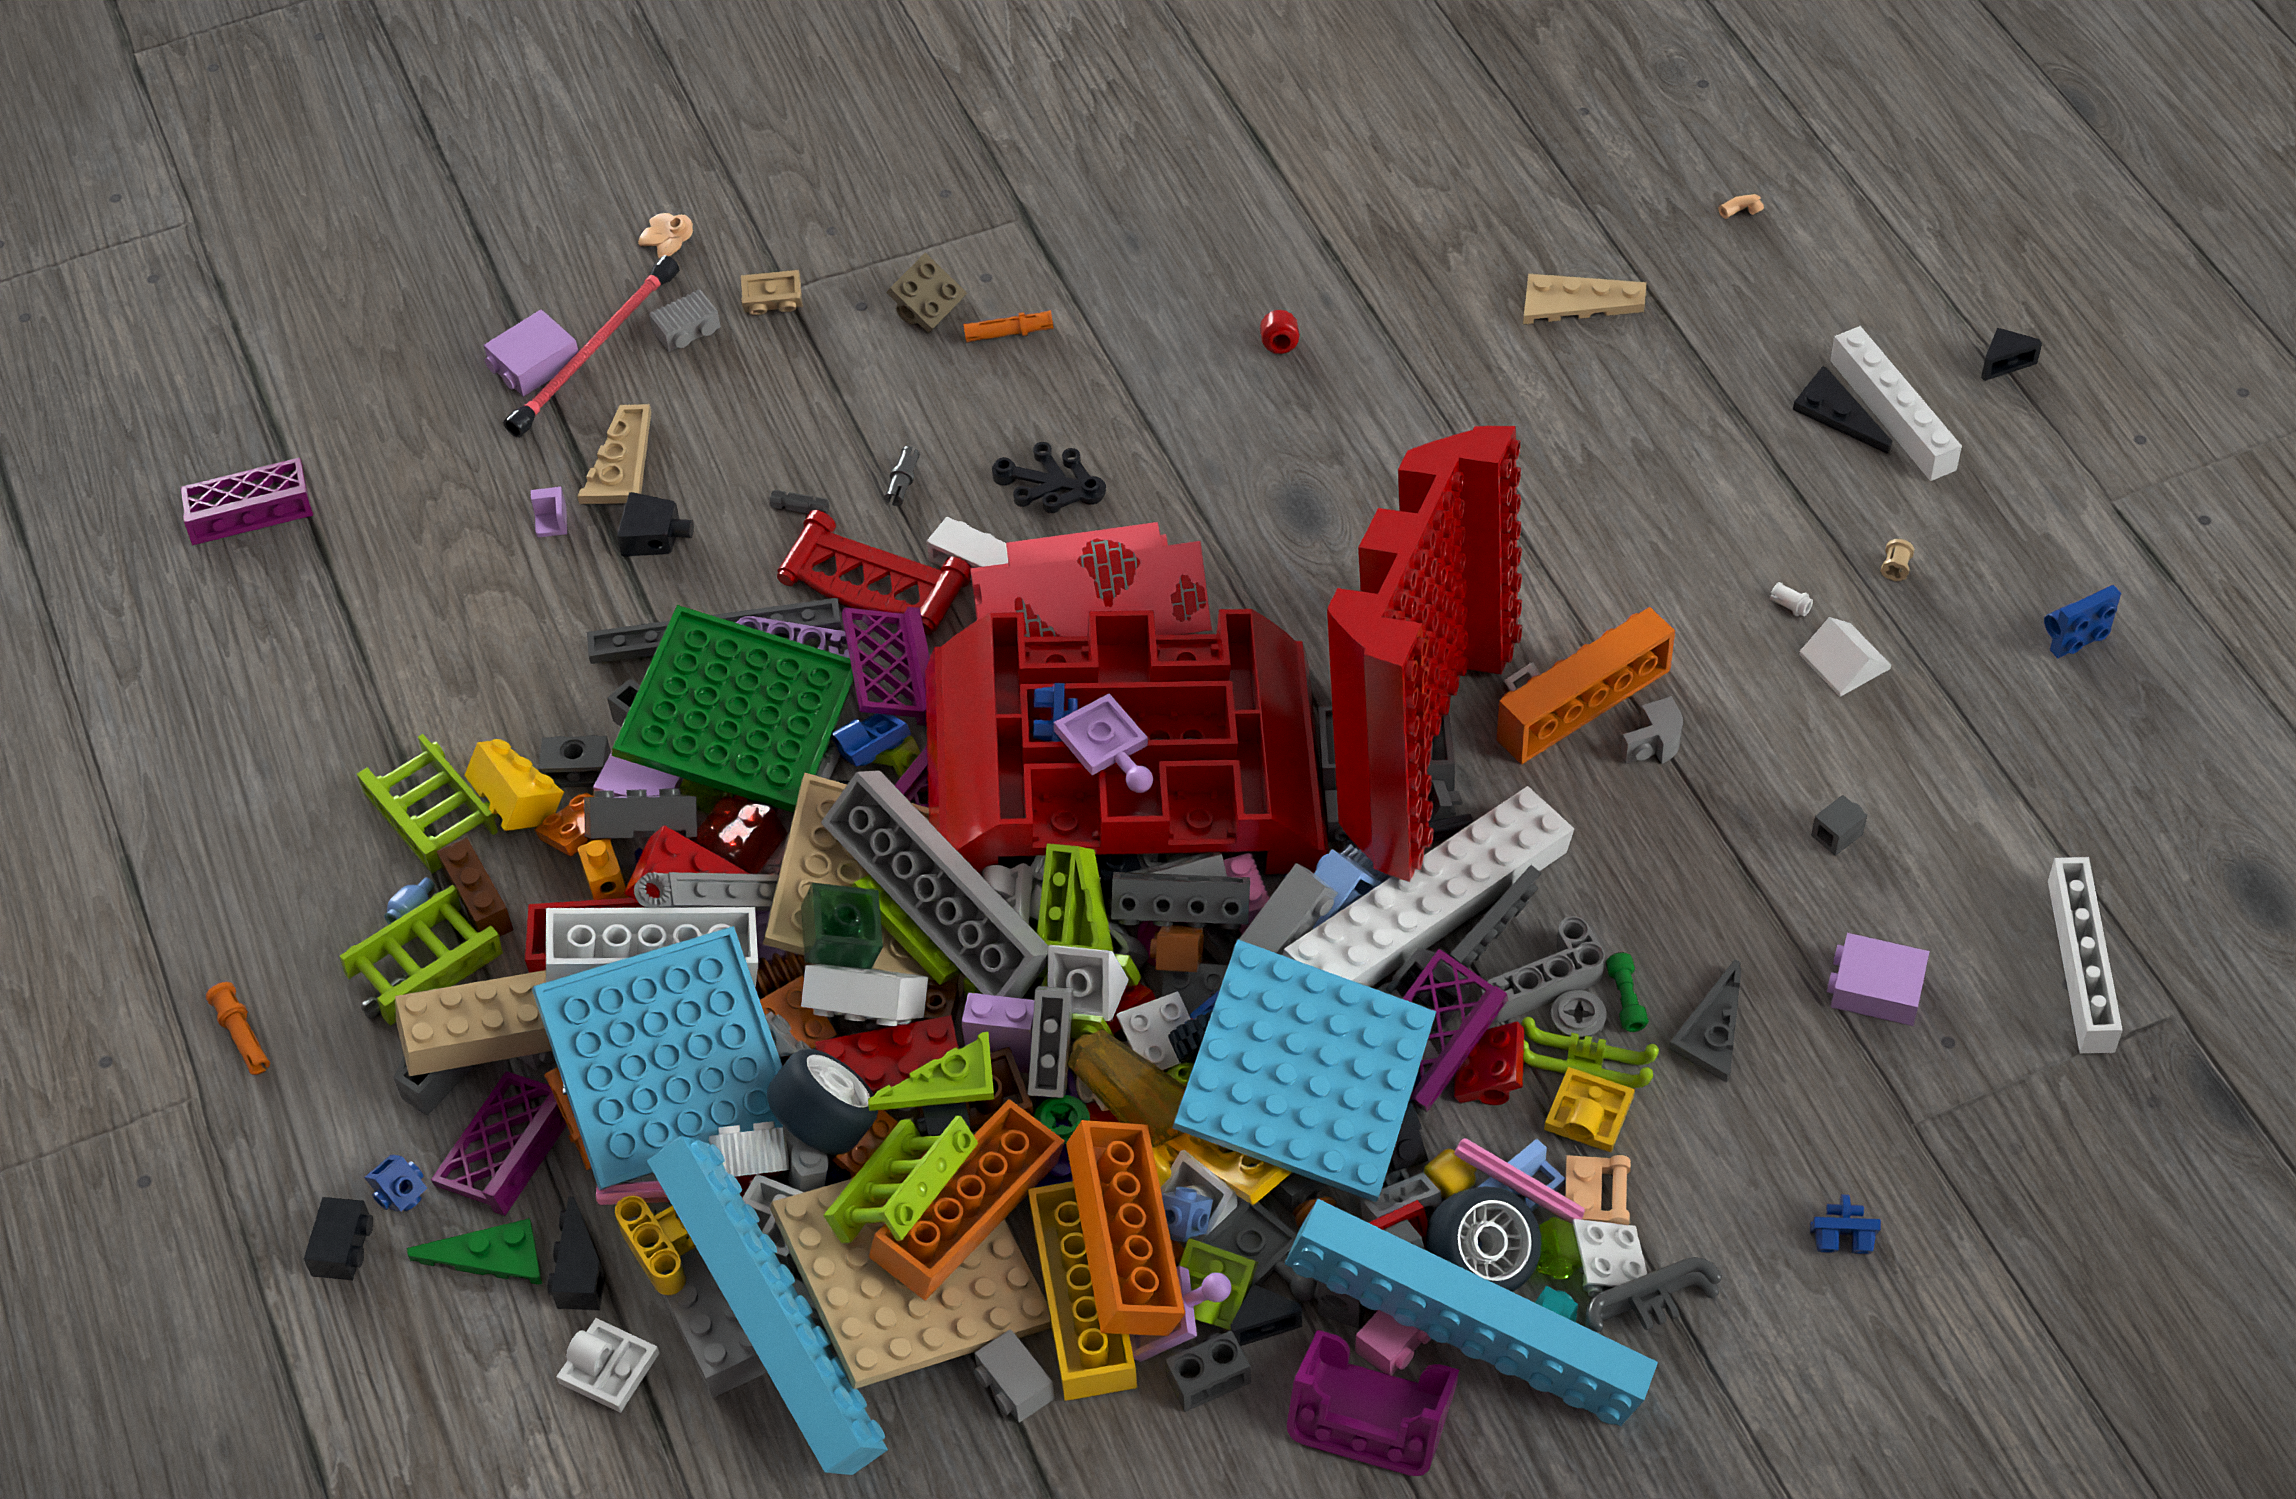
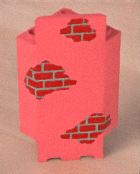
(1097, 570)

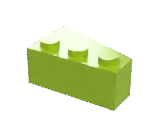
(1073, 900)

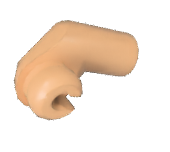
(1739, 203)

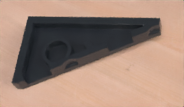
(1835, 407)

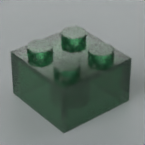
(841, 926)

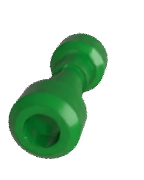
(1632, 1016)

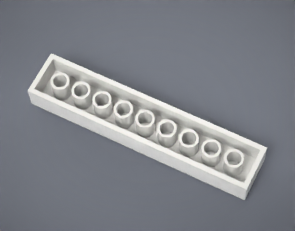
(1449, 889)

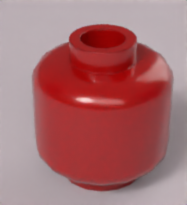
(1279, 331)

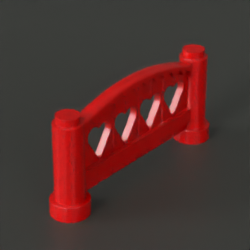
(819, 543)

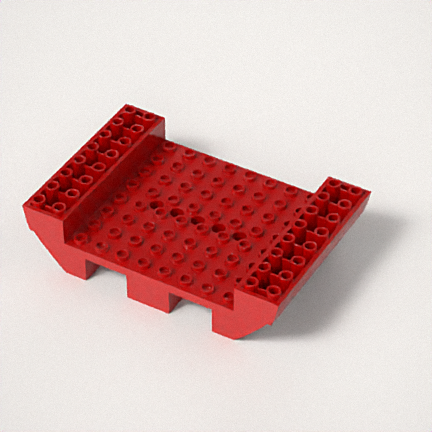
(1428, 608)
(1233, 789)

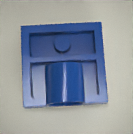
(2082, 621)
(863, 740)

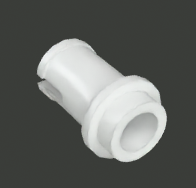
(1791, 599)

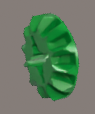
(1061, 1108)

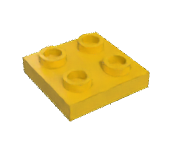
(1589, 1109)

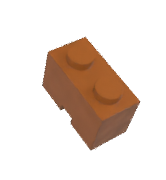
(1178, 947)

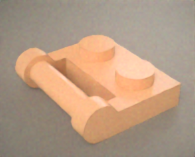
(1584, 1186)

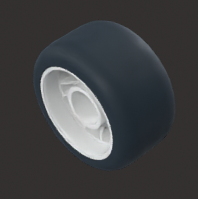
(821, 1101)
(1502, 1223)

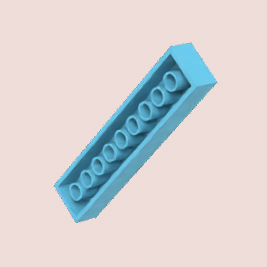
(768, 1306)
(1471, 1313)

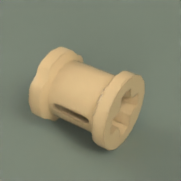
(1897, 559)

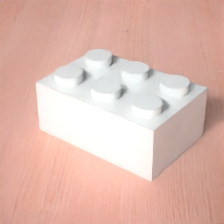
(864, 994)

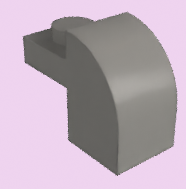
(1659, 733)

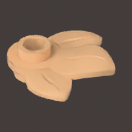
(667, 233)

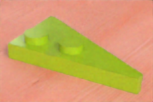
(955, 1078)

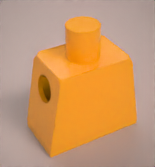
(601, 867)

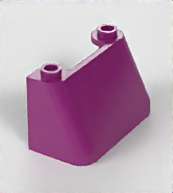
(1368, 1411)

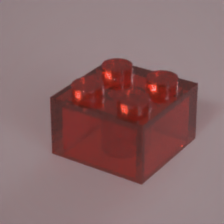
(741, 833)

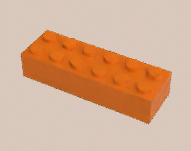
(1585, 685)
(1008, 1160)
(1125, 1229)

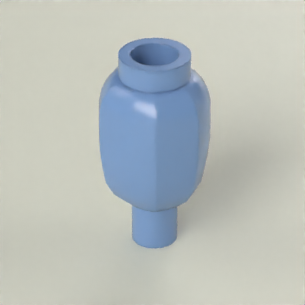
(408, 899)

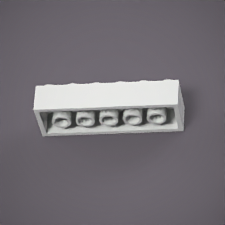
(598, 936)

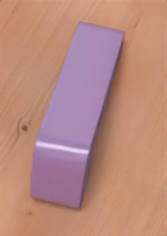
(799, 632)

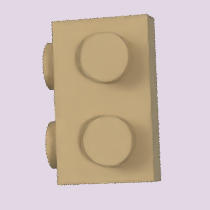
(771, 292)

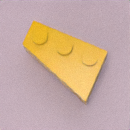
(512, 785)

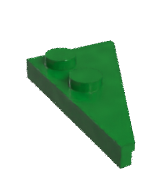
(495, 1251)

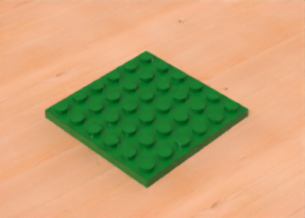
(735, 708)

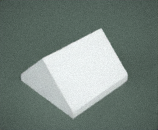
(1843, 656)
(1092, 974)
(1192, 1174)

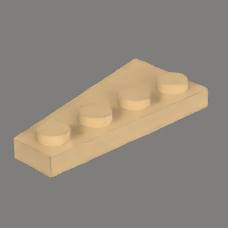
(1565, 296)
(620, 459)

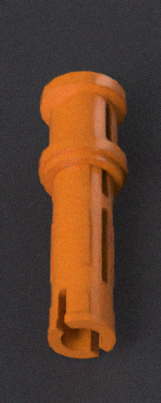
(233, 1017)

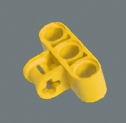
(661, 1229)

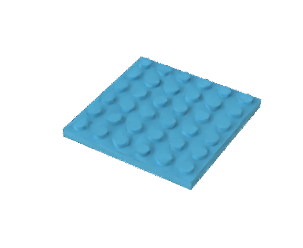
(660, 1050)
(1305, 1070)

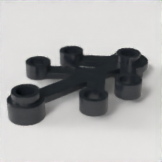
(1084, 488)

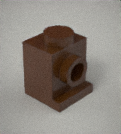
(941, 1000)

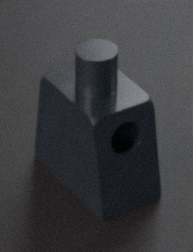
(650, 526)

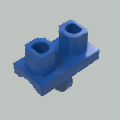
(1051, 698)
(1828, 1228)

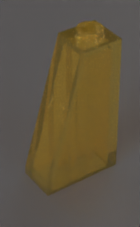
(1128, 1084)

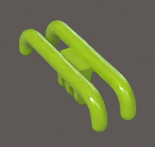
(1588, 1056)

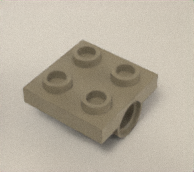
(925, 294)

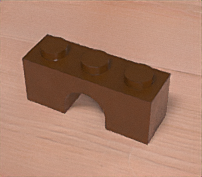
(474, 887)

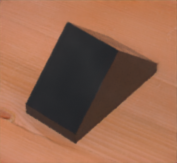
(2010, 353)
(1264, 1316)

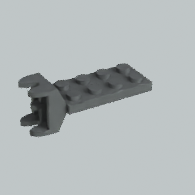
(1468, 949)

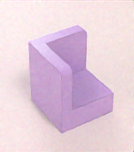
(549, 511)

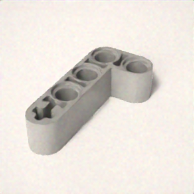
(1540, 974)

